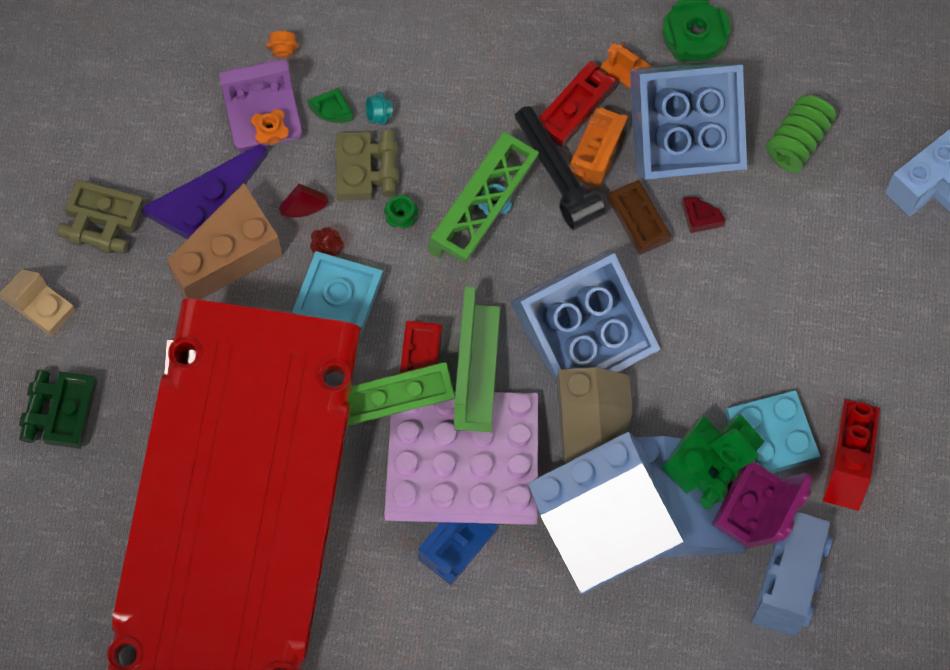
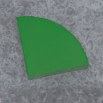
(331, 107)

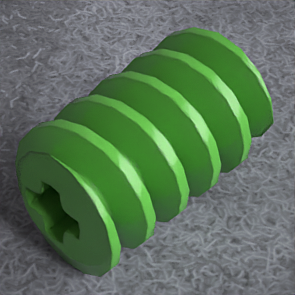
(800, 132)

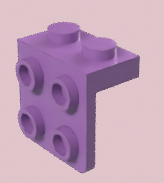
(259, 91)

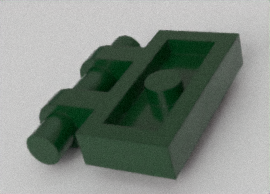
(68, 409)

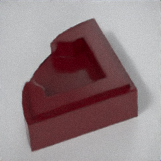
(303, 202)
(701, 215)

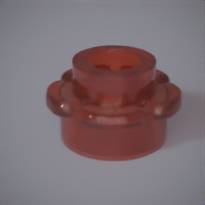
(326, 241)

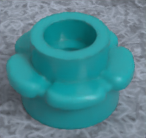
(378, 109)

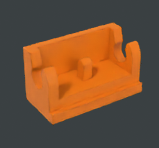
(598, 146)

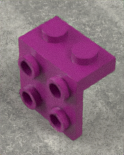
(761, 506)

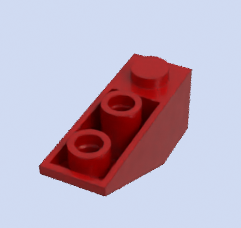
(852, 455)

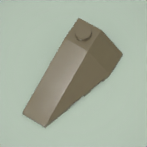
(592, 408)

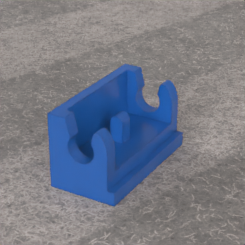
(453, 547)

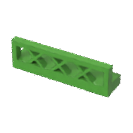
(492, 167)
(476, 365)
(400, 393)

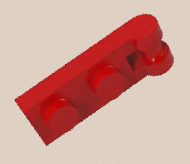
(577, 102)

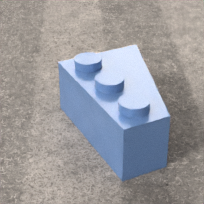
(793, 576)

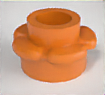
(282, 43)

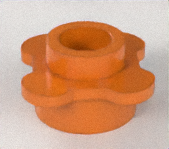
(270, 135)

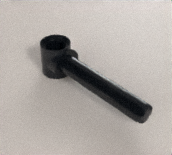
(578, 203)

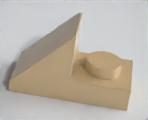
(37, 301)

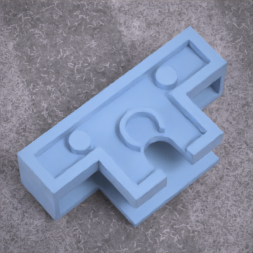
(923, 178)

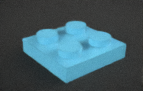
(338, 290)
(784, 430)

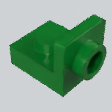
(737, 443)

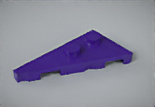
(197, 200)

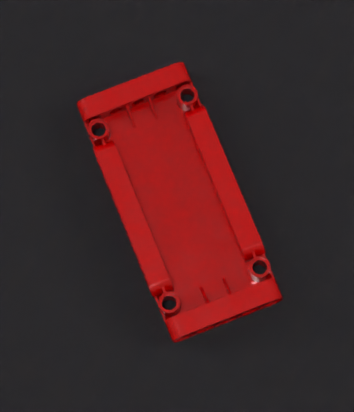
(235, 492)

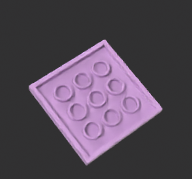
(460, 473)

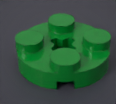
(695, 47)

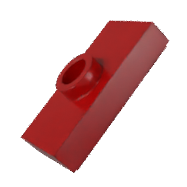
(420, 345)

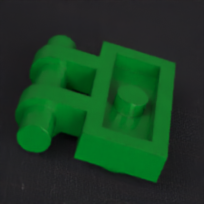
(693, 459)

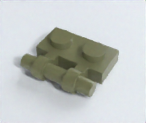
(355, 168)
(104, 207)

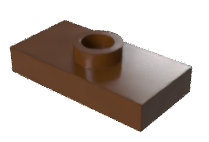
(639, 217)

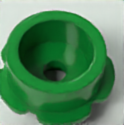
(397, 204)

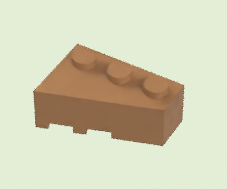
(225, 247)

